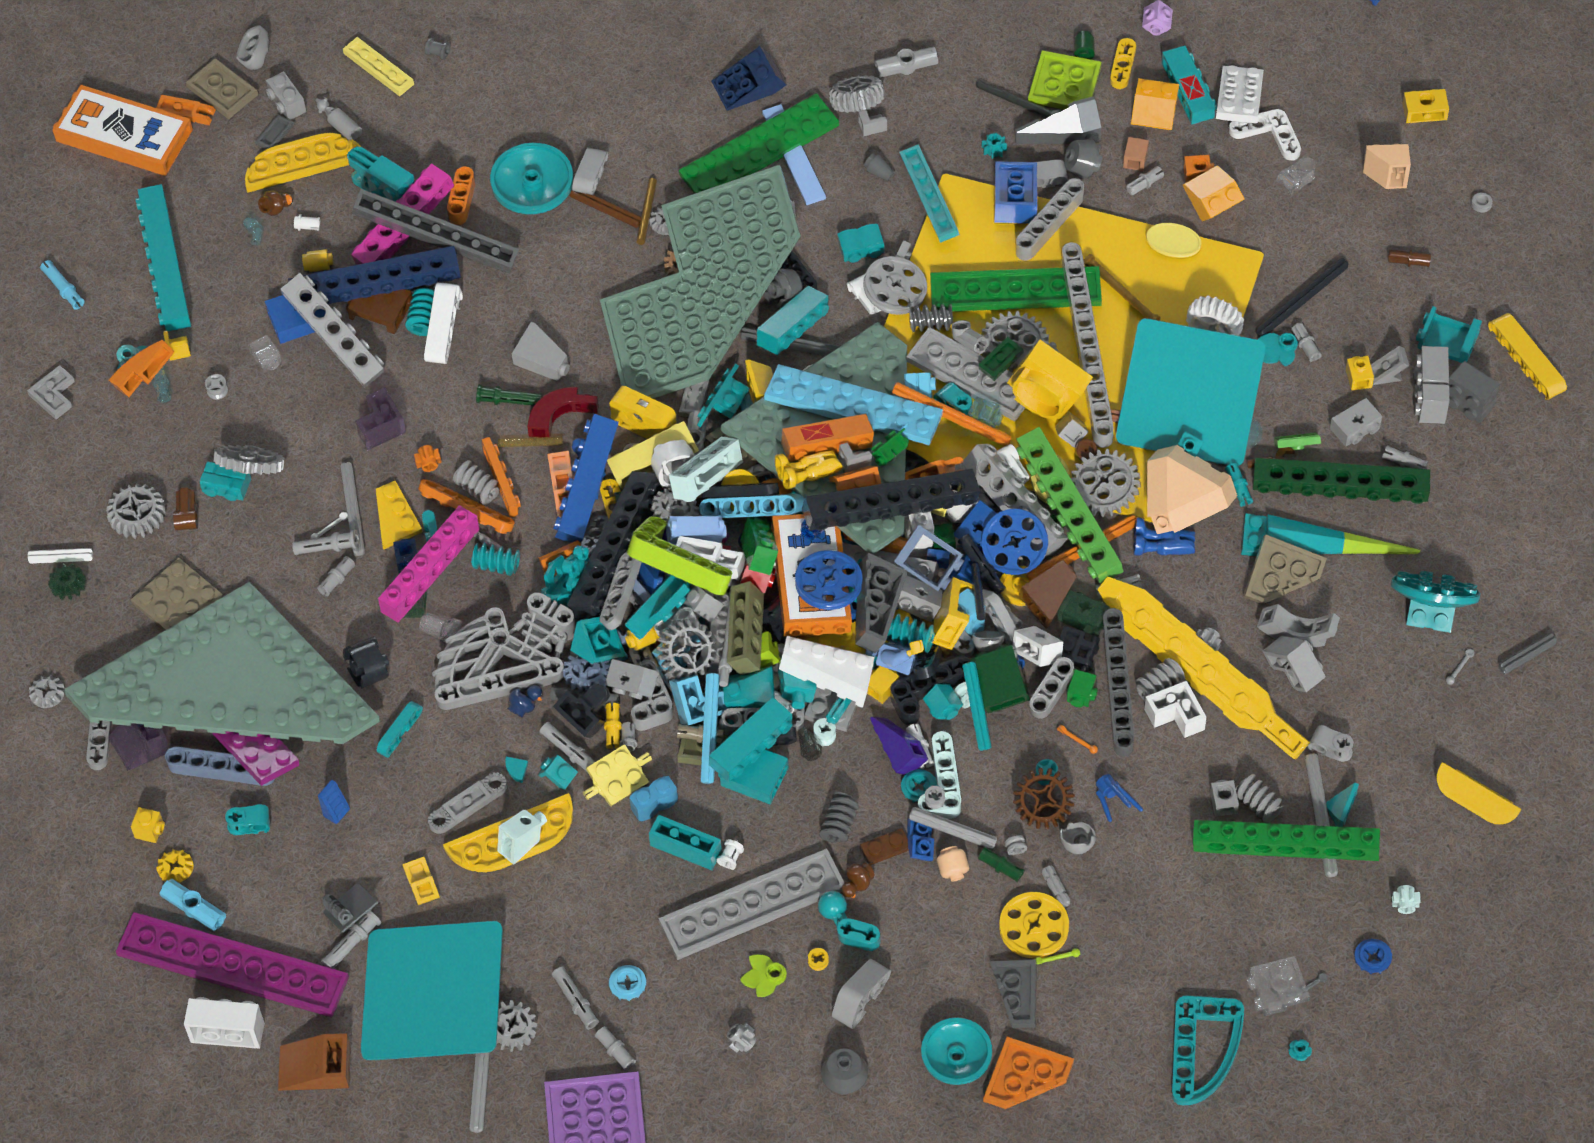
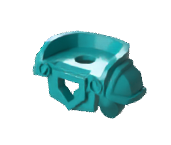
(568, 574)

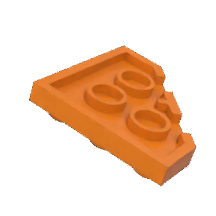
(1025, 1073)

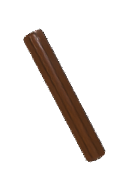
(607, 208)

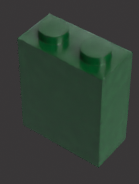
(1001, 678)

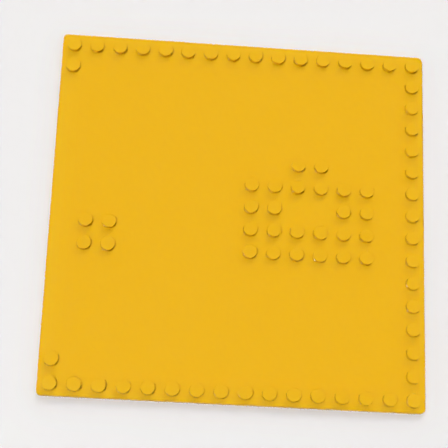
(1121, 247)

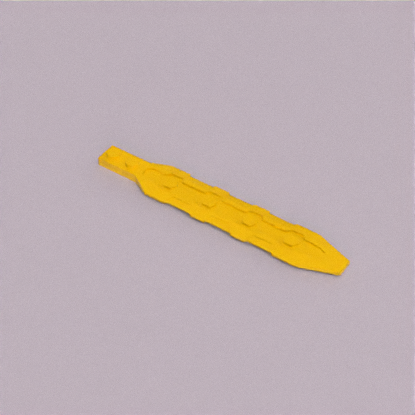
(1203, 667)

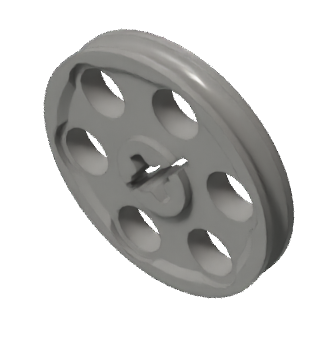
(891, 278)

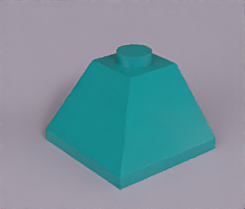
(750, 689)

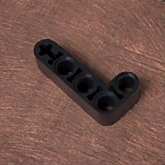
(950, 669)

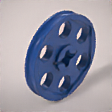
(1018, 531)
(825, 572)

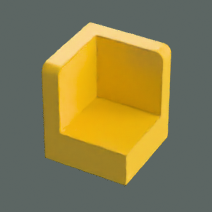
(178, 345)

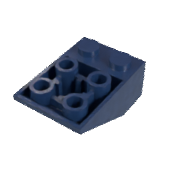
(749, 80)

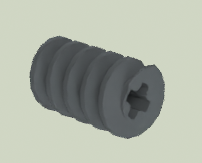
(930, 318)
(839, 818)

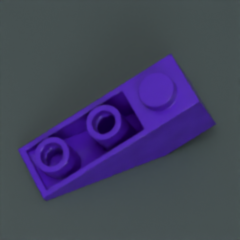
(901, 747)

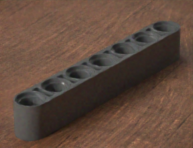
(1118, 691)

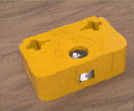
(640, 413)

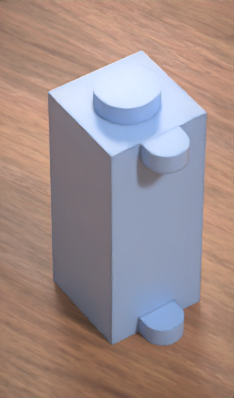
(698, 527)

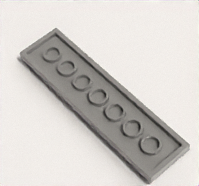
(751, 904)

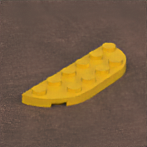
(298, 160)
(479, 849)

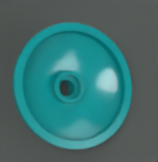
(953, 1038)

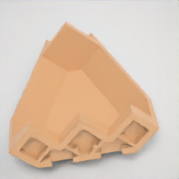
(1184, 489)

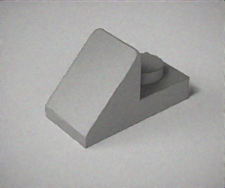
(1388, 367)

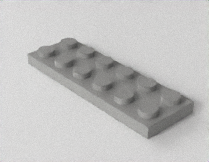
(958, 364)

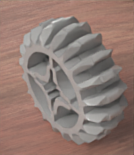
(856, 93)
(122, 512)
(689, 658)

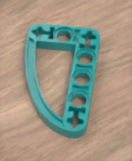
(1189, 1040)

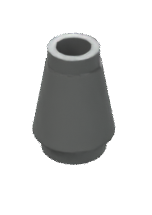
(878, 167)

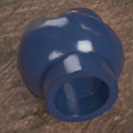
(524, 704)

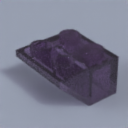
(138, 744)

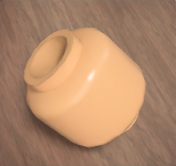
(952, 863)

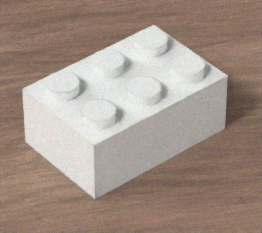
(224, 1022)

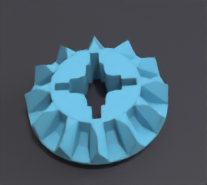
(635, 975)

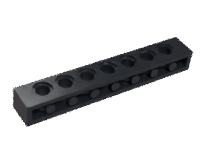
(900, 492)
(614, 541)

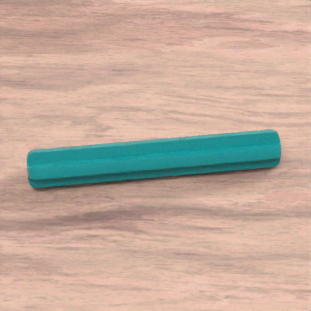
(977, 706)

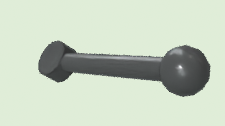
(1321, 978)

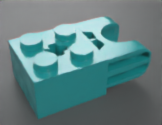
(378, 174)

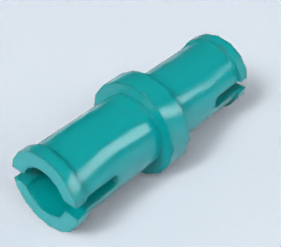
(1240, 484)

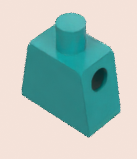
(796, 689)

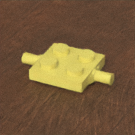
(617, 775)

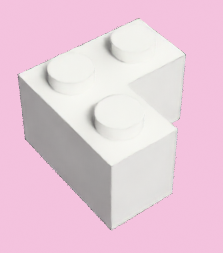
(1176, 704)

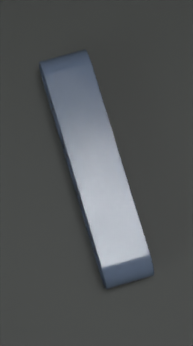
(208, 768)

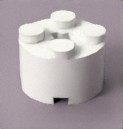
(668, 458)

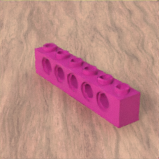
(427, 200)
(428, 564)

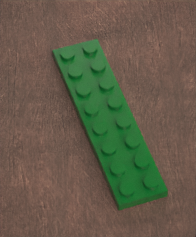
(761, 145)
(1008, 289)

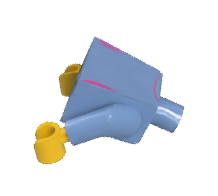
(898, 656)

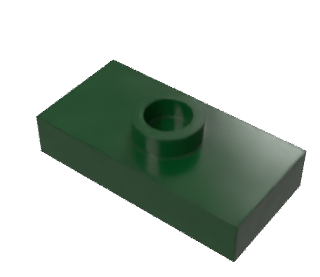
(1000, 358)

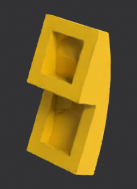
(421, 881)

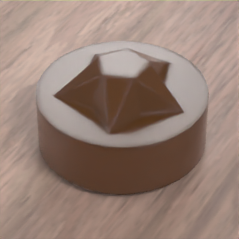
(1084, 447)

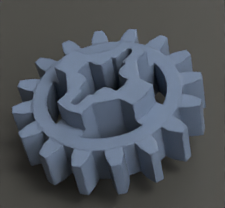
(584, 674)

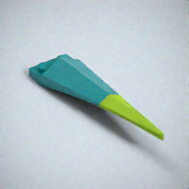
(1311, 538)

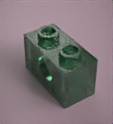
(1082, 612)

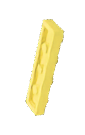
(378, 66)

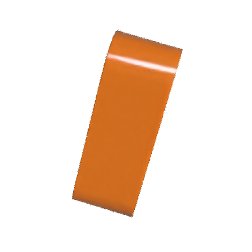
(461, 195)

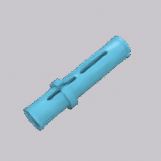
(66, 289)

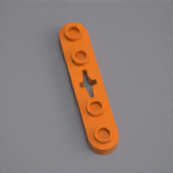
(453, 499)

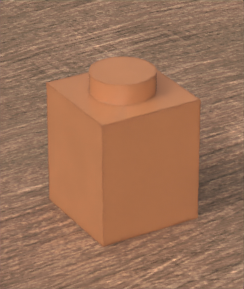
(1136, 153)

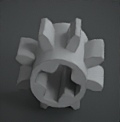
(1210, 637)
(741, 1037)

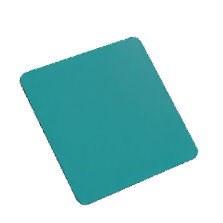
(1193, 385)
(432, 991)

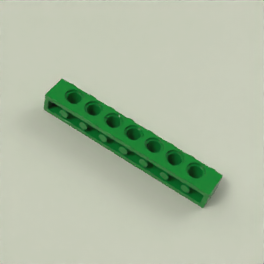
(1286, 840)

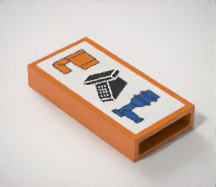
(122, 130)
(793, 547)

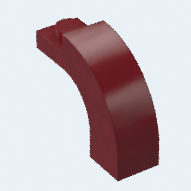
(556, 404)

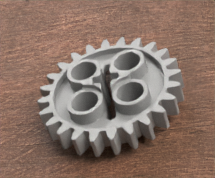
(1005, 327)
(248, 459)
(1106, 482)

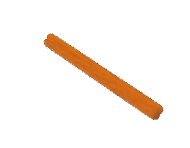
(953, 415)
(1071, 554)

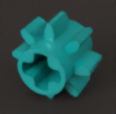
(994, 145)

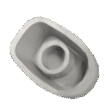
(253, 48)

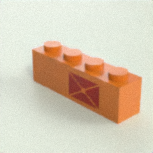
(827, 436)

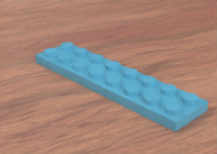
(842, 400)

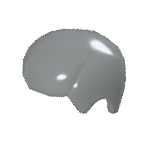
(1074, 830)

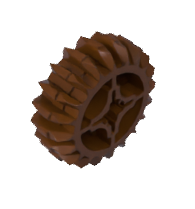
(1026, 788)

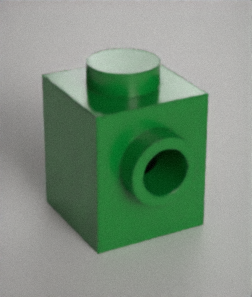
(1082, 689)

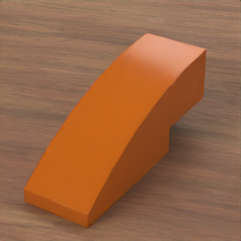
(141, 367)

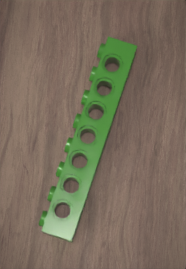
(1036, 442)

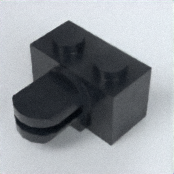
(583, 710)

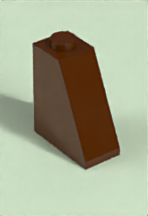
(1048, 591)

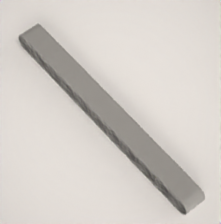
(1078, 298)

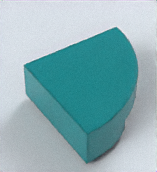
(516, 768)

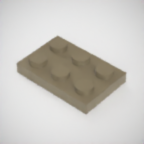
(221, 88)

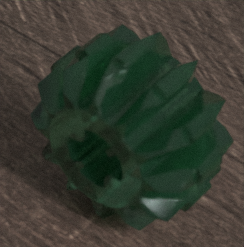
(74, 584)

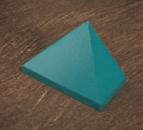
(1341, 804)

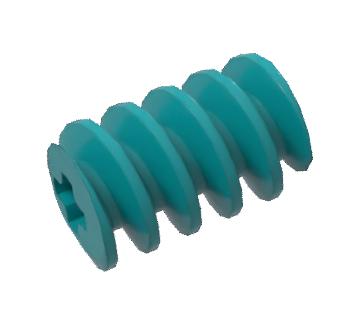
(420, 312)
(495, 560)
(910, 632)

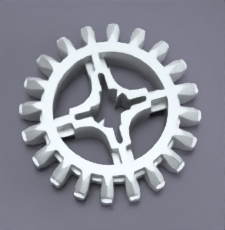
(1215, 316)

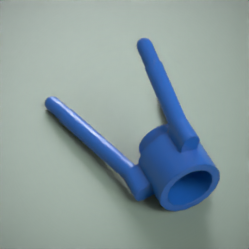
(1109, 787)

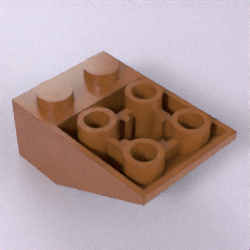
(315, 1063)

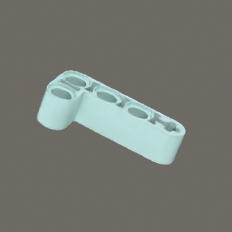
(943, 776)

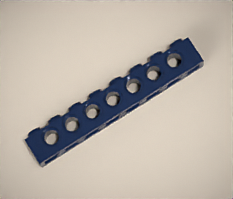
(385, 275)

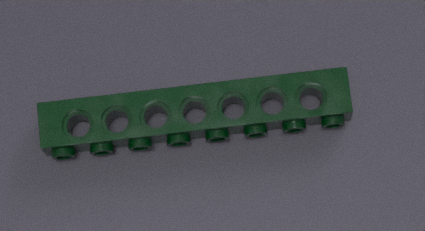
(1350, 474)

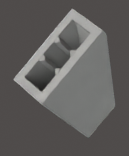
(540, 354)

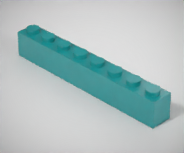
(164, 258)

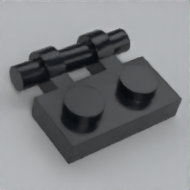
(1073, 641)

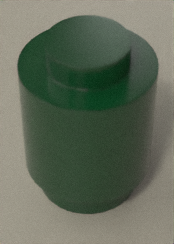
(1084, 45)

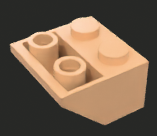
(1388, 164)

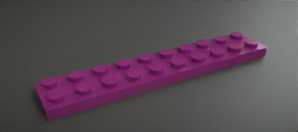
(232, 964)

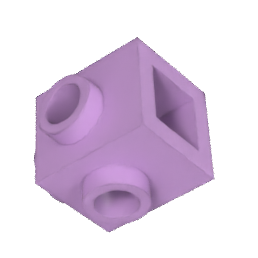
(1157, 18)

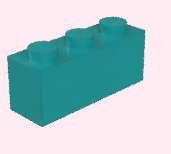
(685, 842)

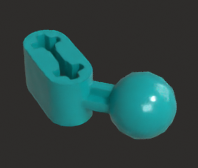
(833, 907)

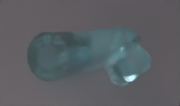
(255, 229)

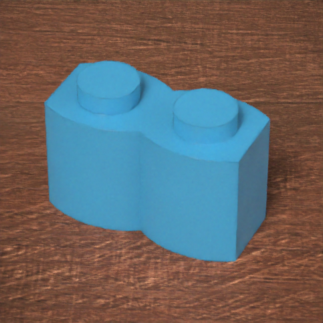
(649, 800)

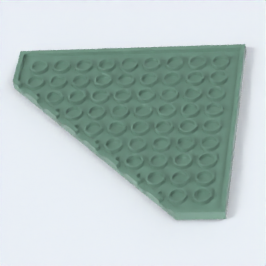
(869, 360)
(227, 671)

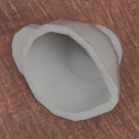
(987, 640)

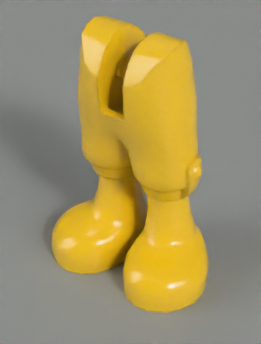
(807, 469)

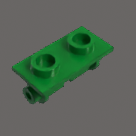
(894, 442)

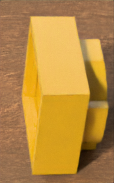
(1048, 382)

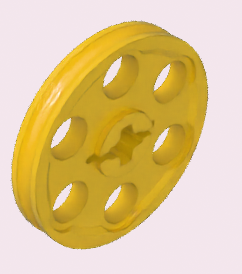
(1036, 934)

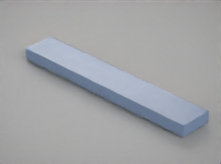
(799, 166)

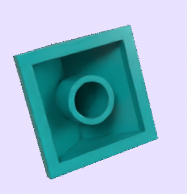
(596, 642)

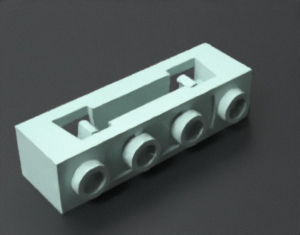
(706, 469)

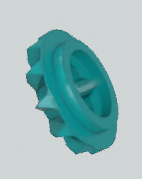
(918, 776)

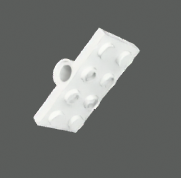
(1239, 94)

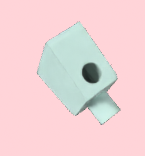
(519, 834)

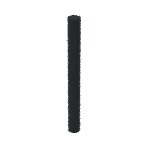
(978, 593)

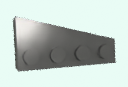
(877, 601)

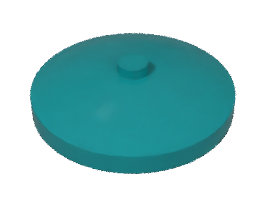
(531, 178)

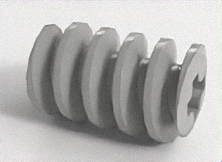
(476, 482)
(1159, 678)
(1258, 799)

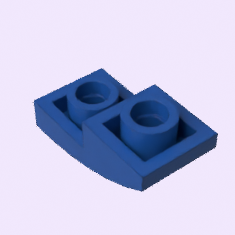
(920, 841)

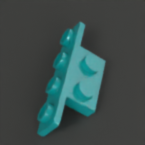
(727, 398)
(658, 606)

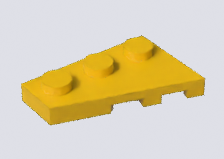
(395, 515)

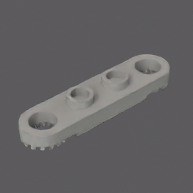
(467, 803)

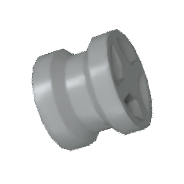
(216, 381)

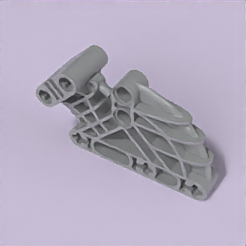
(545, 626)

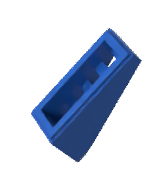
(333, 802)

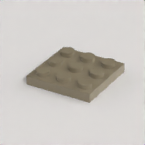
(175, 595)

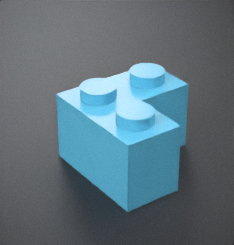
(691, 700)

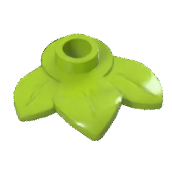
(761, 977)

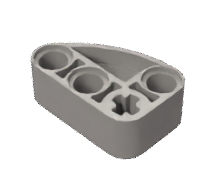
(858, 991)

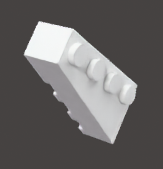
(828, 667)

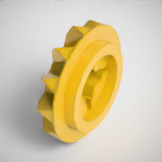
(179, 873)

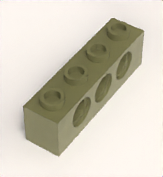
(745, 628)

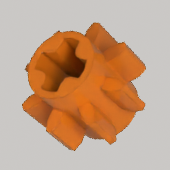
(427, 458)

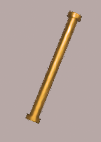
(1090, 261)

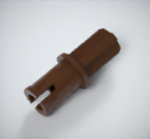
(1409, 258)

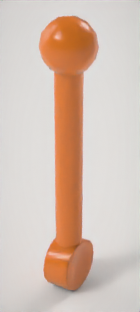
(1093, 749)

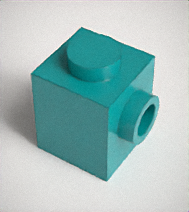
(943, 702)

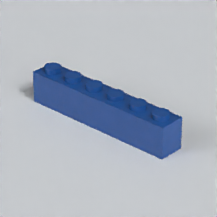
(586, 479)

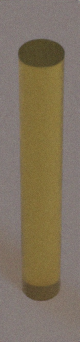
(523, 442)

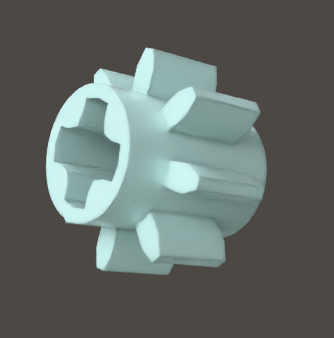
(1406, 899)

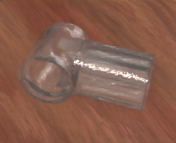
(439, 626)

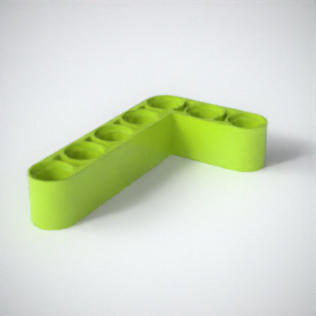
(650, 549)

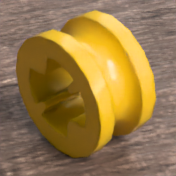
(819, 965)

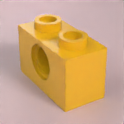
(1425, 105)

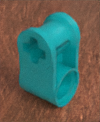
(954, 398)
(250, 819)

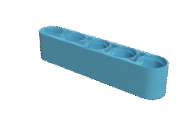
(761, 506)

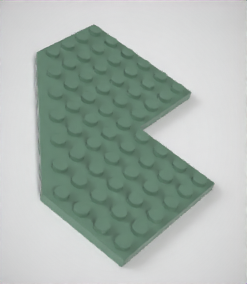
(726, 256)

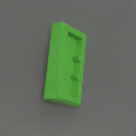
(1297, 441)

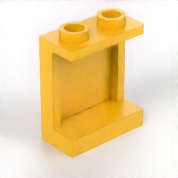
(948, 621)

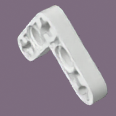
(1270, 124)

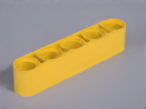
(1528, 355)

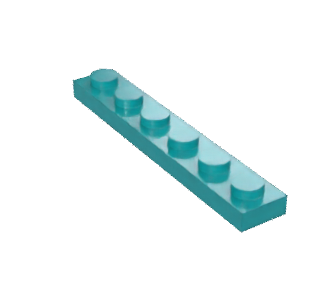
(929, 193)

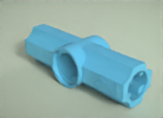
(183, 897)

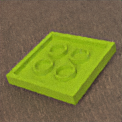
(1063, 80)

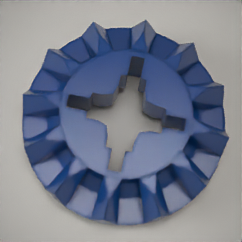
(1372, 946)

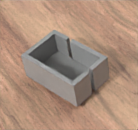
(1430, 376)

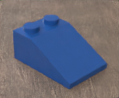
(1015, 192)

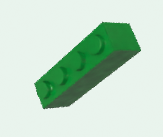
(759, 545)

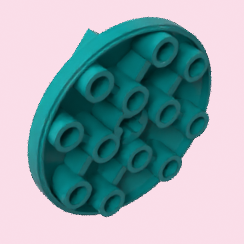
(1433, 603)

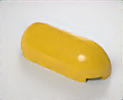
(1475, 796)

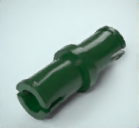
(1001, 864)

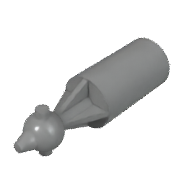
(339, 120)

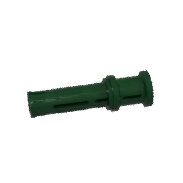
(497, 396)

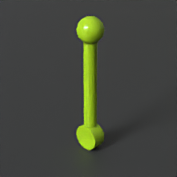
(1075, 953)

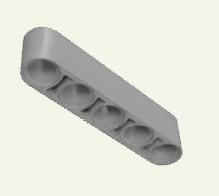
(1049, 219)

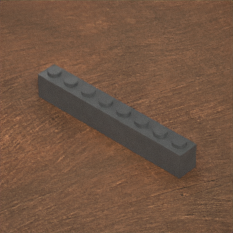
(434, 231)

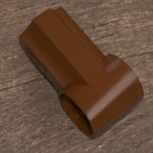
(185, 513)

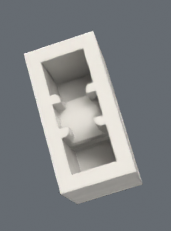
(1037, 645)

